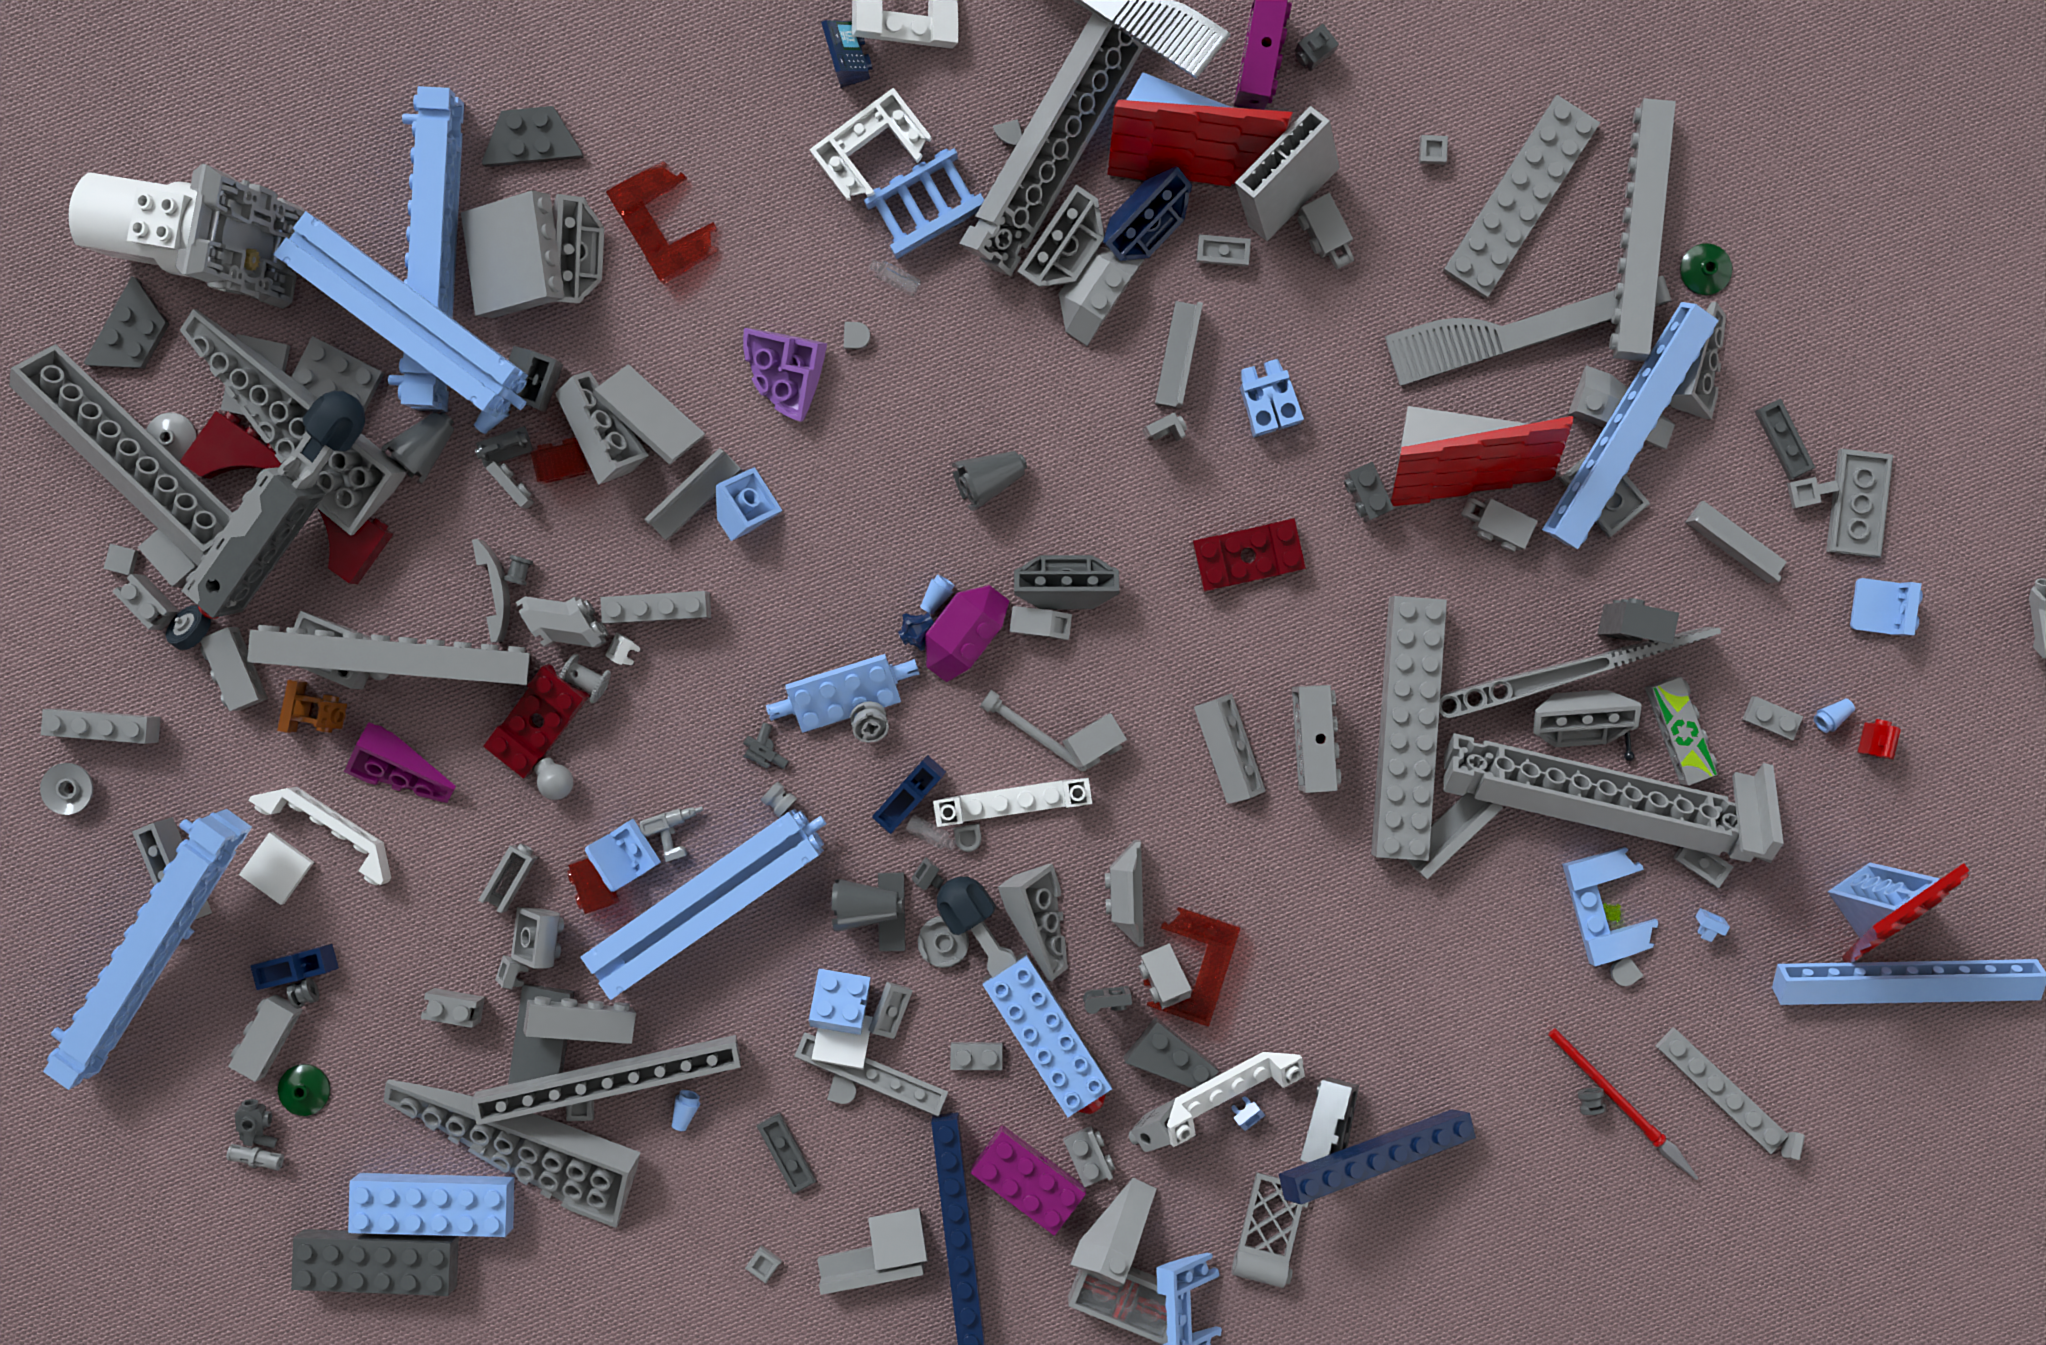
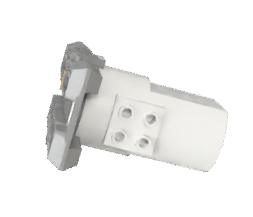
(194, 229)

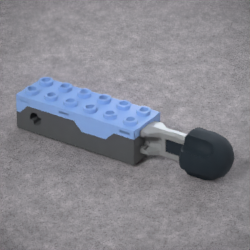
(1028, 1004)

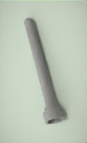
(994, 704)

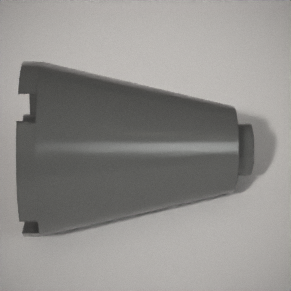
(421, 445)
(987, 476)
(862, 905)

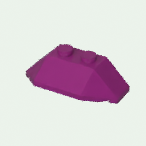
(964, 631)

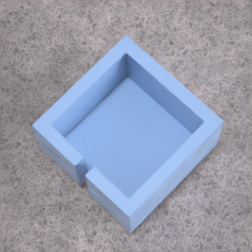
(838, 1001)

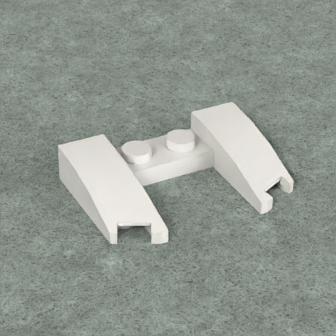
(936, 29)
(884, 113)

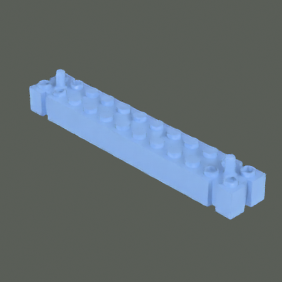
(432, 227)
(146, 947)

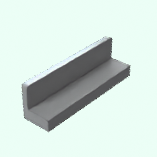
(1178, 354)
(692, 494)
(1736, 542)
(1229, 749)
(1758, 813)
(1454, 830)
(857, 1269)

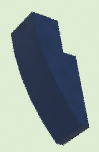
(909, 794)
(294, 967)

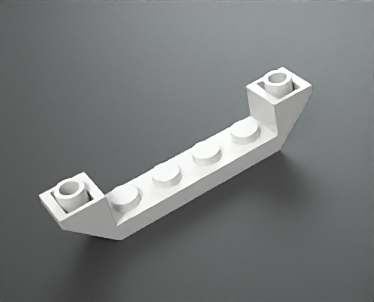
(1012, 801)
(376, 864)
(1280, 1066)

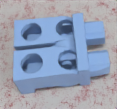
(1268, 392)

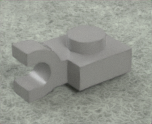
(1808, 491)

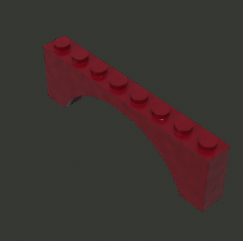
(229, 446)

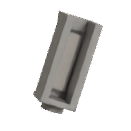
(508, 877)

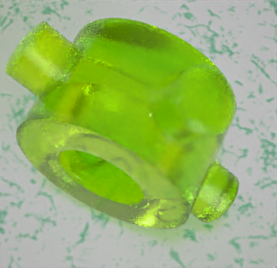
(1612, 912)

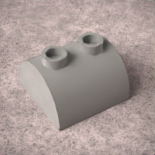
(536, 937)

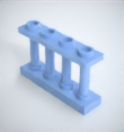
(947, 216)

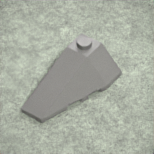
(1697, 391)
(1599, 397)
(1114, 1237)

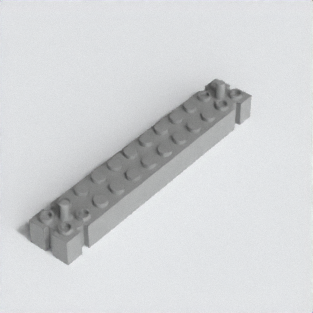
(1051, 145)
(1592, 796)

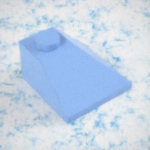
(744, 503)

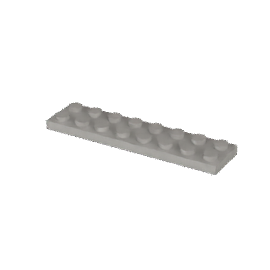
(1521, 196)

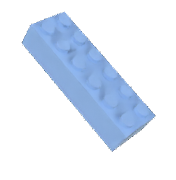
(431, 1205)

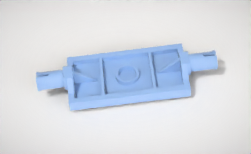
(836, 693)

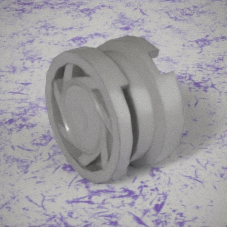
(870, 722)

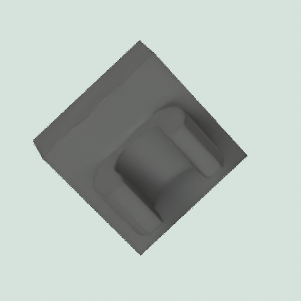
(927, 874)

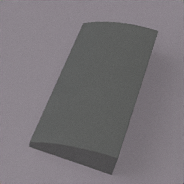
(535, 1055)

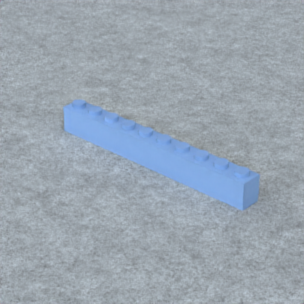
(1630, 424)
(1909, 982)

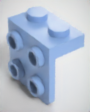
(1886, 607)
(622, 855)

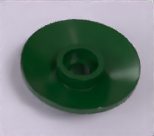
(1694, 271)
(315, 1087)

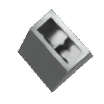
(541, 379)

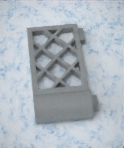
(1261, 1264)

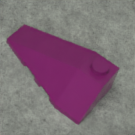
(387, 759)

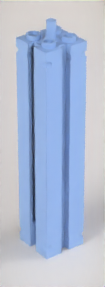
(402, 316)
(704, 902)

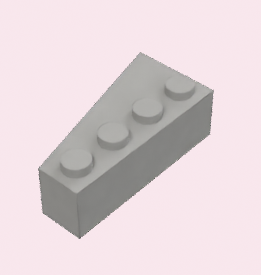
(603, 437)

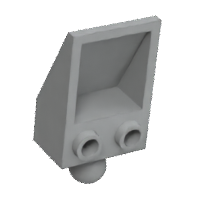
(354, 679)

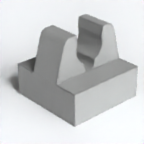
(508, 971)

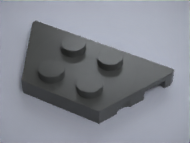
(530, 137)
(130, 331)

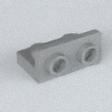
(1161, 428)
(1088, 1156)

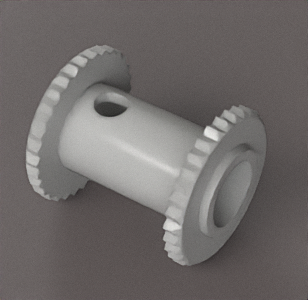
(586, 678)

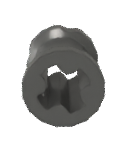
(518, 570)

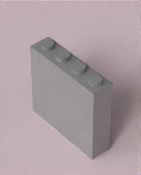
(1288, 173)
(512, 254)

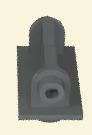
(504, 446)

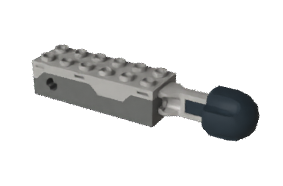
(273, 511)

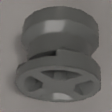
(303, 992)
(1592, 1101)

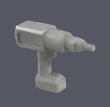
(665, 825)

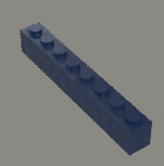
(1376, 1156)

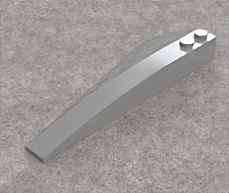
(275, 404)
(565, 1162)

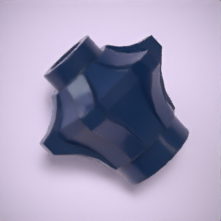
(914, 629)

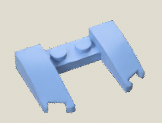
(1599, 942)
(1176, 1281)

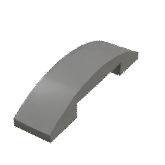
(498, 623)

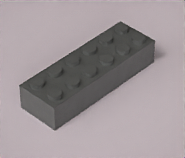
(374, 1263)

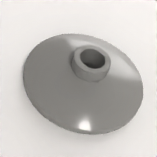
(180, 429)
(55, 788)

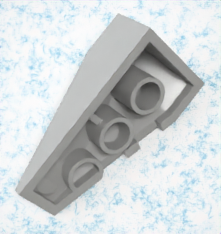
(1033, 908)

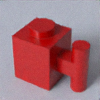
(1879, 739)

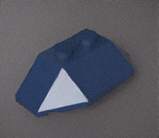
(1148, 216)

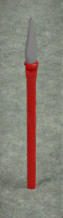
(1658, 1140)

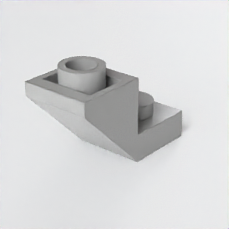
(1040, 622)

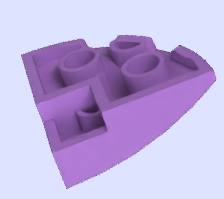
(784, 369)

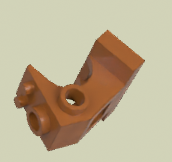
(298, 707)

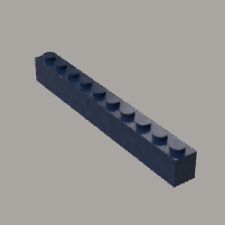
(958, 1229)

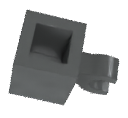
(1316, 47)

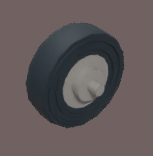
(187, 628)

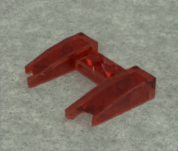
(630, 201)
(1221, 942)

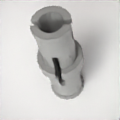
(255, 1157)

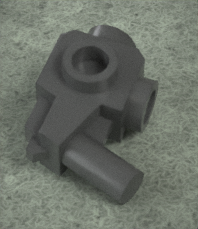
(250, 1122)

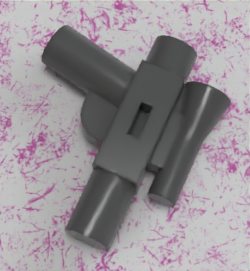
(762, 749)

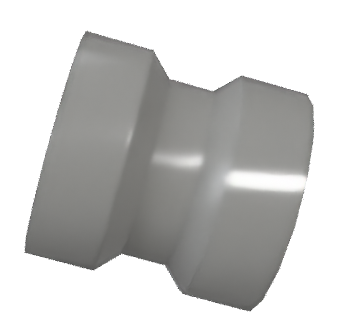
(778, 799)

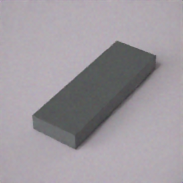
(1784, 439)
(892, 931)
(786, 1153)

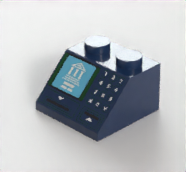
(846, 52)

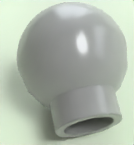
(553, 779)

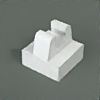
(619, 649)

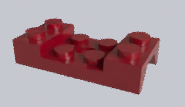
(1275, 551)
(518, 739)

